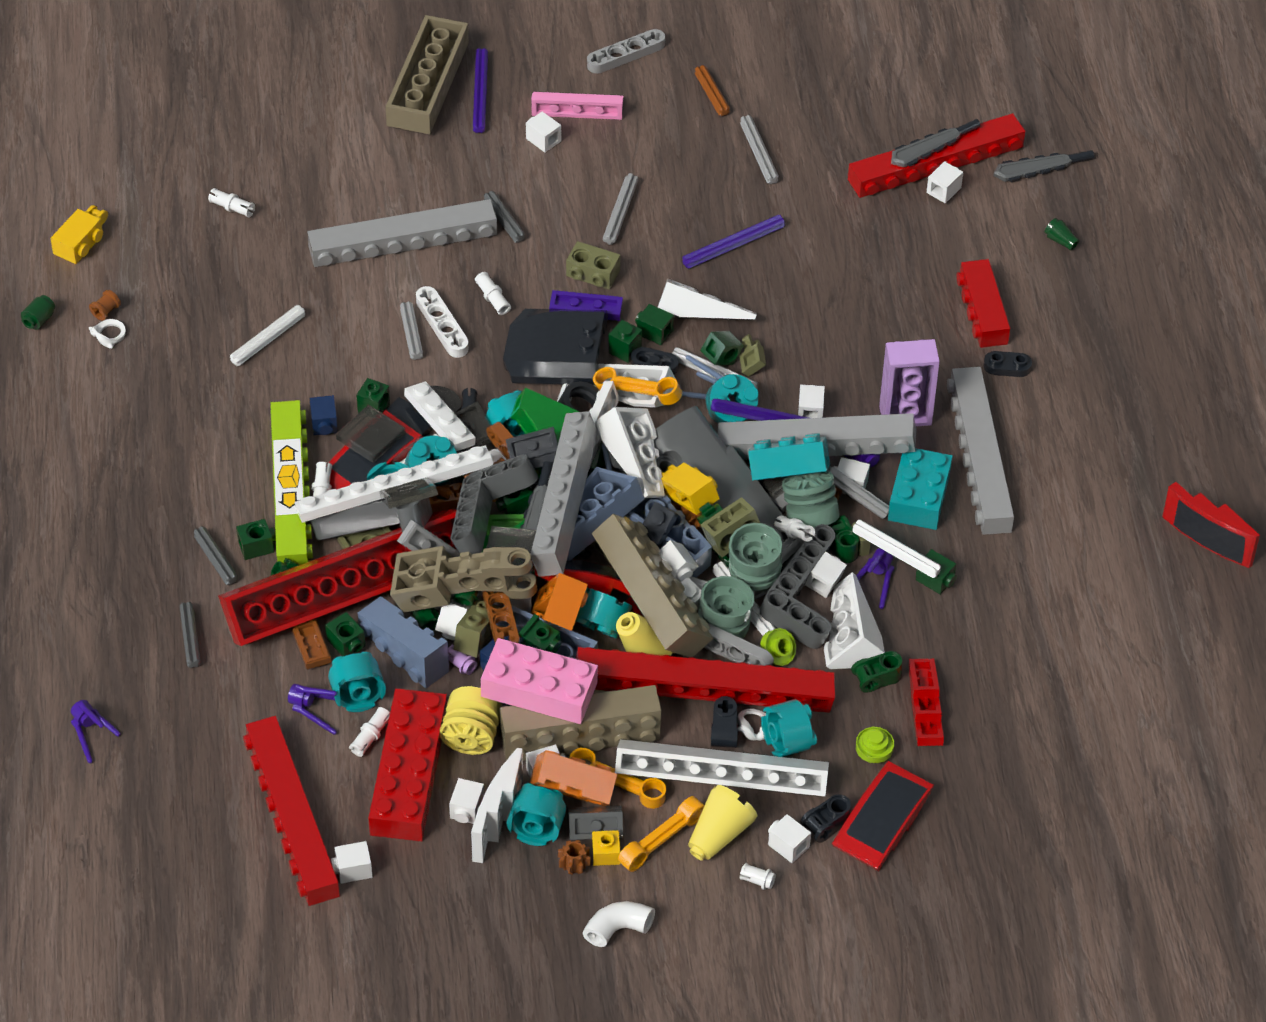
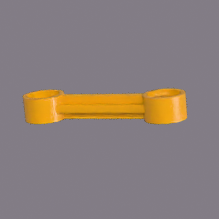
(641, 386)
(629, 782)
(636, 853)

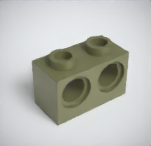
(593, 265)
(723, 524)

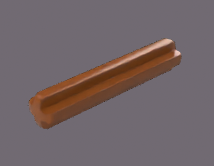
(712, 90)

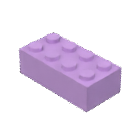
(910, 379)

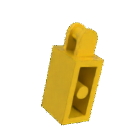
(79, 234)
(689, 487)

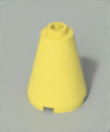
(638, 635)
(720, 822)

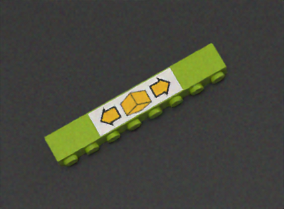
(289, 480)

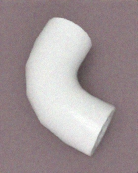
(615, 917)

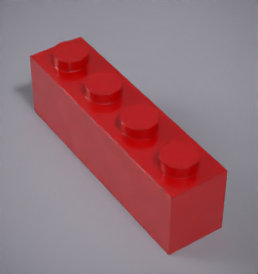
(983, 303)

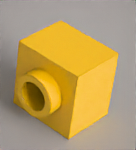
(605, 847)

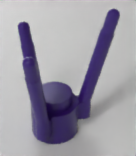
(879, 564)
(303, 696)
(86, 716)

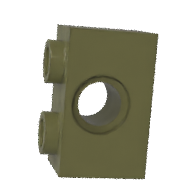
(473, 630)

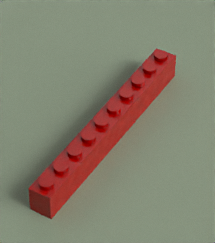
(711, 678)

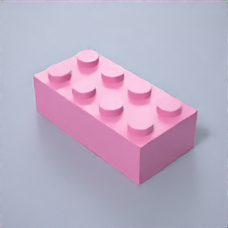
(539, 681)

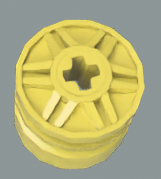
(470, 721)

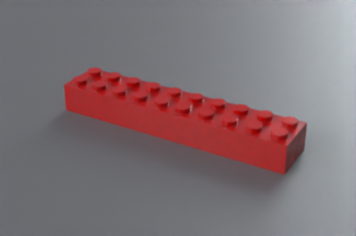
(320, 584)

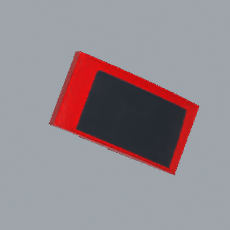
(352, 467)
(1210, 526)
(595, 575)
(882, 815)

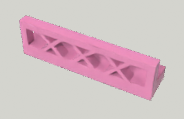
(577, 105)

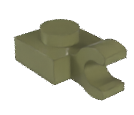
(753, 356)

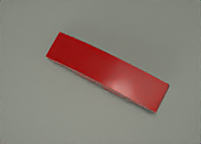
(926, 702)

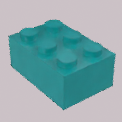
(789, 456)
(920, 488)

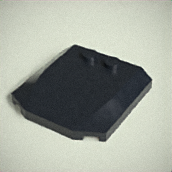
(554, 346)

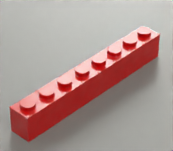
(987, 141)
(292, 811)

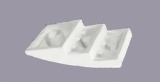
(496, 805)

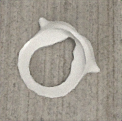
(105, 341)
(746, 728)

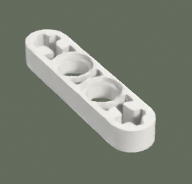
(442, 321)

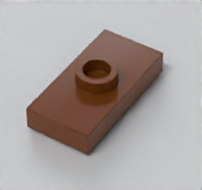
(311, 644)

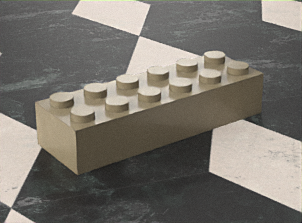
(427, 74)
(653, 585)
(610, 716)

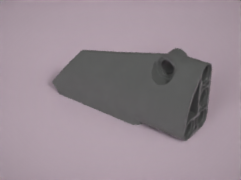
(693, 441)

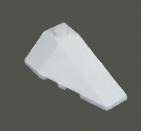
(687, 302)
(643, 372)
(630, 439)
(853, 627)

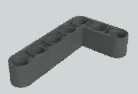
(477, 496)
(371, 516)
(780, 603)

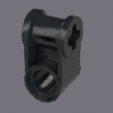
(724, 724)
(824, 820)

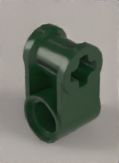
(845, 541)
(878, 671)

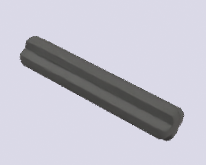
(505, 217)
(215, 555)
(190, 634)

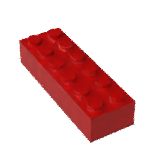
(407, 765)

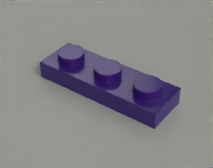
(586, 301)

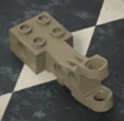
(430, 575)

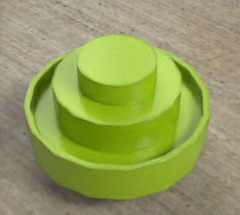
(780, 645)
(874, 744)

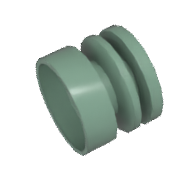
(811, 498)
(755, 555)
(727, 605)

